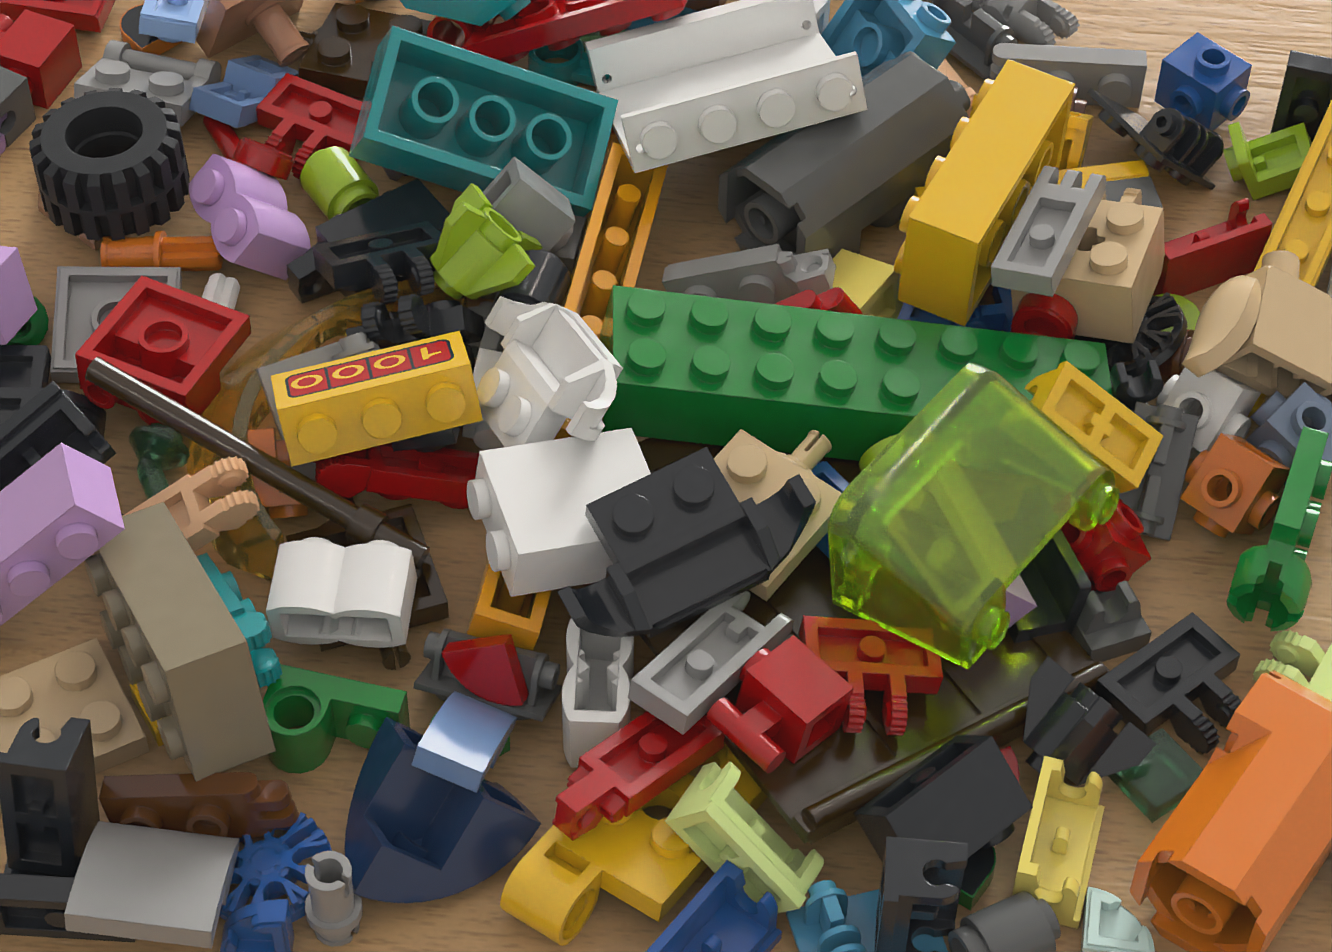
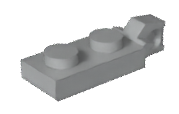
(753, 274)

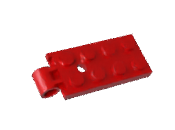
(549, 24)

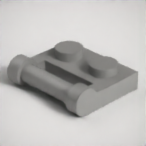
(151, 73)

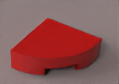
(488, 668)

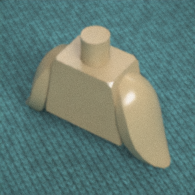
(1266, 330)

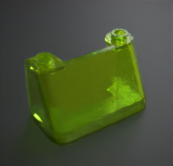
(959, 513)

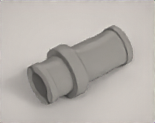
(331, 904)

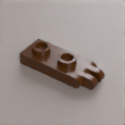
(216, 805)

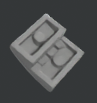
(151, 884)

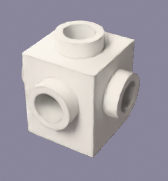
(1218, 402)

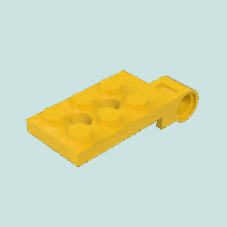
(631, 859)

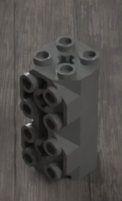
(850, 172)

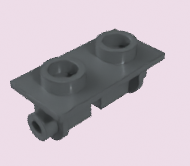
(974, 34)
(1161, 487)
(539, 674)

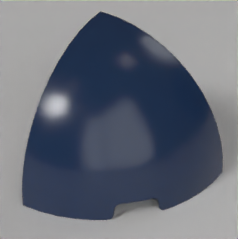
(423, 835)

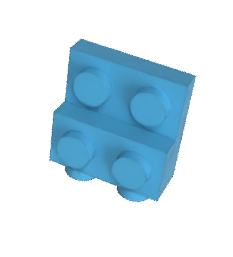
(887, 29)

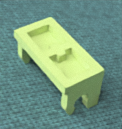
(725, 827)

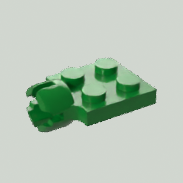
(1276, 573)

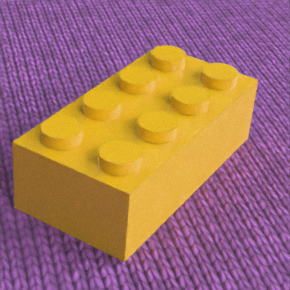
(980, 190)

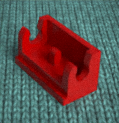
(1214, 253)

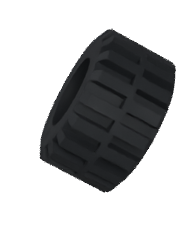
(110, 163)

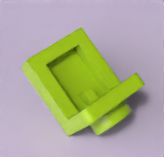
(1269, 161)

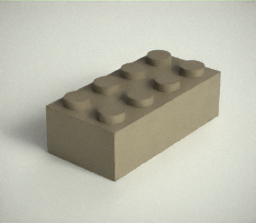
(180, 645)

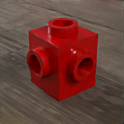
(1110, 550)

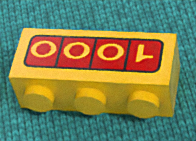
(376, 398)

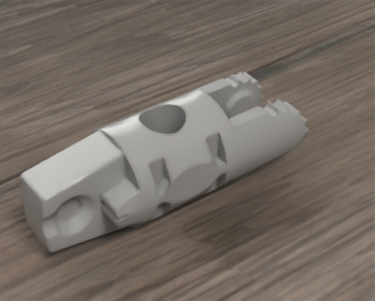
(1031, 20)

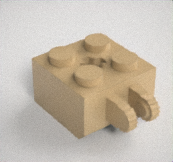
(1114, 268)

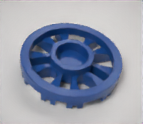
(272, 868)

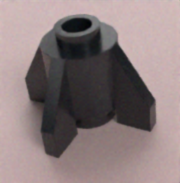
(1077, 728)

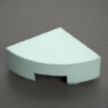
(1111, 926)

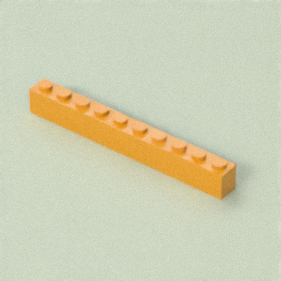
(606, 257)

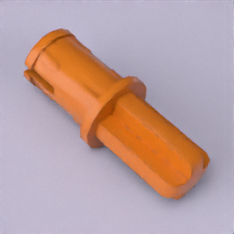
(187, 252)

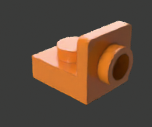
(279, 503)

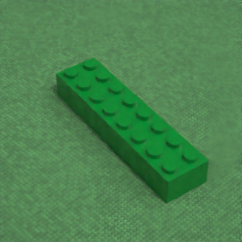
(778, 371)

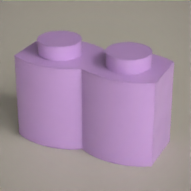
(248, 216)

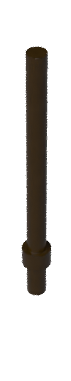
(361, 523)

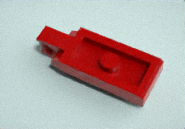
(631, 771)

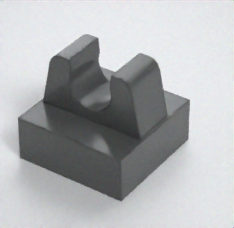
(1111, 624)

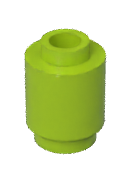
(336, 181)

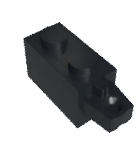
(392, 209)

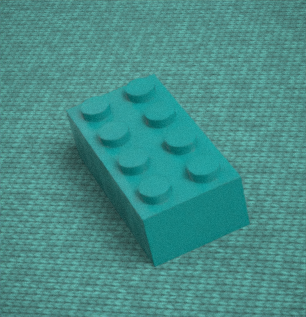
(466, 115)

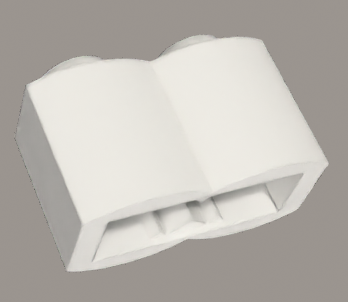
(342, 593)
(594, 689)

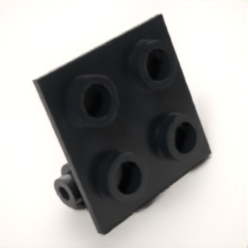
(1166, 141)

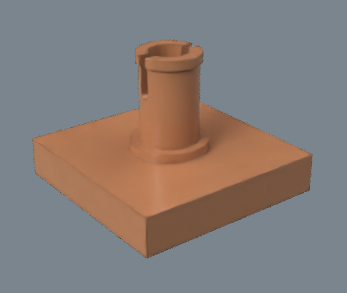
(236, 20)

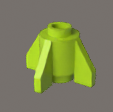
(480, 249)

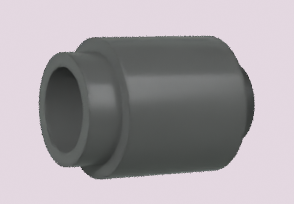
(1008, 926)

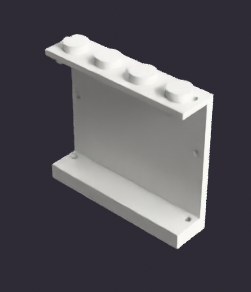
(722, 79)

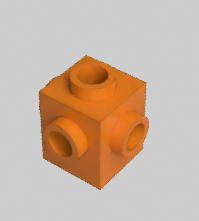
(1234, 487)

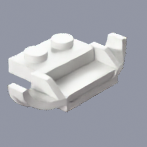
(546, 374)

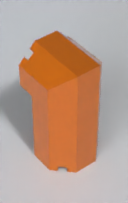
(1247, 827)

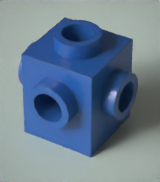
(1204, 82)

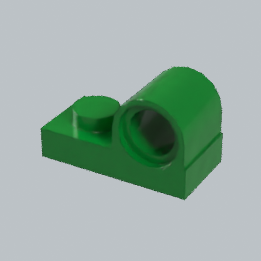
(326, 709)

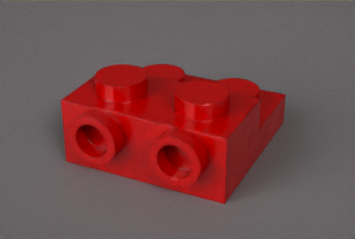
(166, 342)

